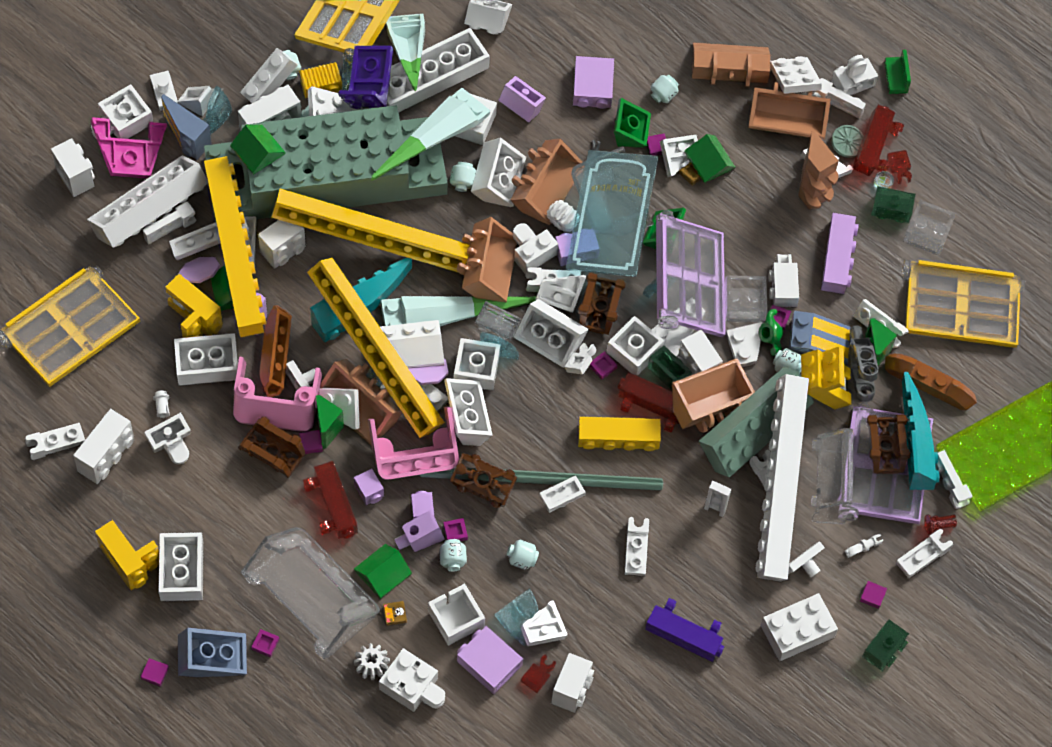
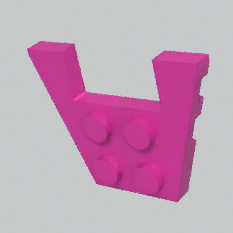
(128, 156)

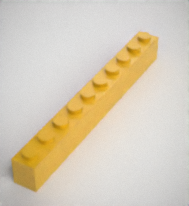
(369, 230)
(234, 248)
(375, 347)

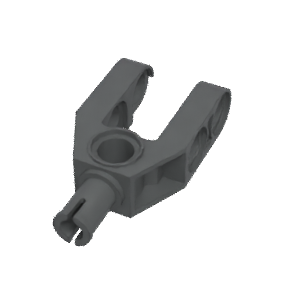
(862, 362)

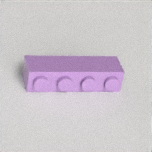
(838, 253)

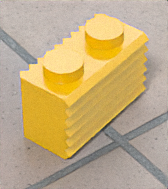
(322, 77)

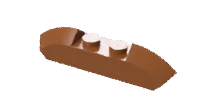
(275, 351)
(931, 381)

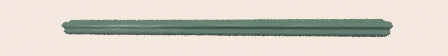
(556, 478)

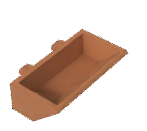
(730, 63)
(789, 112)
(818, 173)
(545, 180)
(488, 261)
(710, 395)
(373, 401)

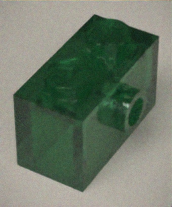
(893, 204)
(668, 366)
(885, 645)

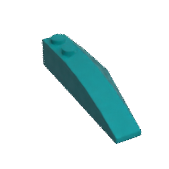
(369, 291)
(919, 439)

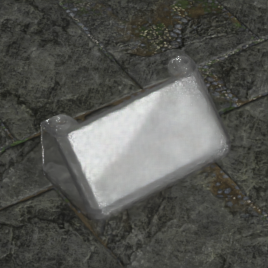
(311, 588)

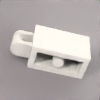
(784, 282)

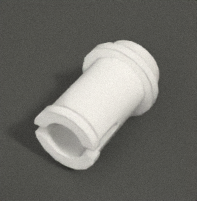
(162, 408)

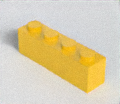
(619, 433)

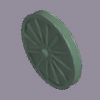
(847, 140)

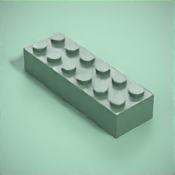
(744, 429)

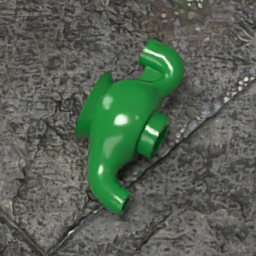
(771, 332)

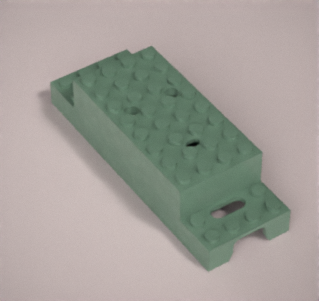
(338, 164)

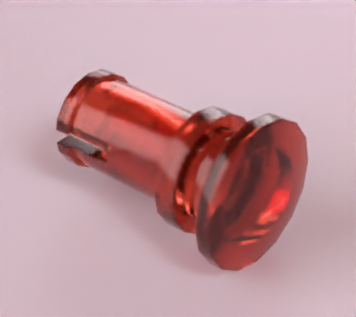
(935, 523)

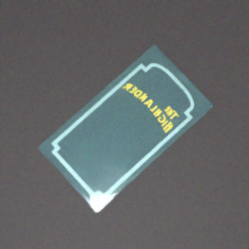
(612, 213)

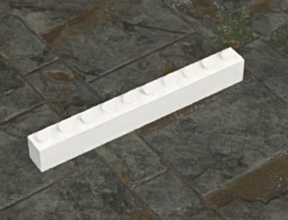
(782, 478)

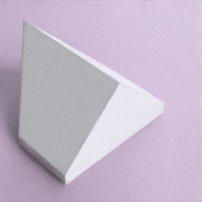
(196, 99)

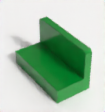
(898, 73)

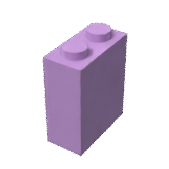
(593, 82)
(489, 659)

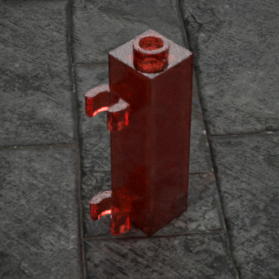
(874, 139)
(648, 396)
(335, 500)

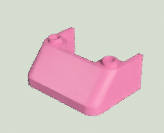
(284, 414)
(418, 461)

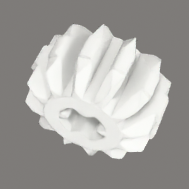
(562, 216)
(374, 655)

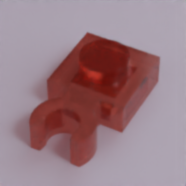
(900, 164)
(537, 676)

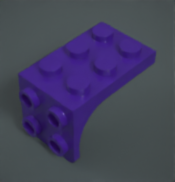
(369, 77)

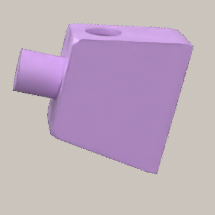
(420, 533)

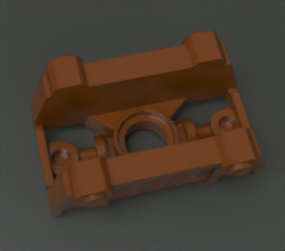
(591, 299)
(275, 438)
(897, 442)
(483, 491)

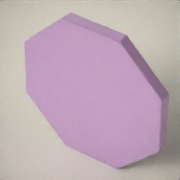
(200, 269)
(430, 374)

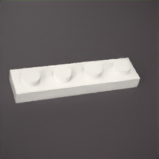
(197, 241)

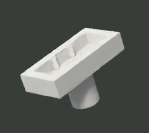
(163, 85)
(297, 378)
(562, 494)
(806, 561)

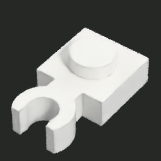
(580, 361)

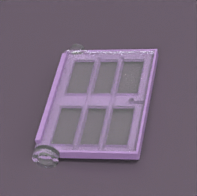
(689, 275)
(879, 494)

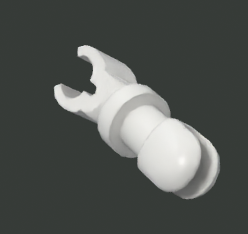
(863, 545)

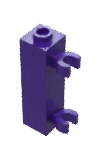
(685, 633)

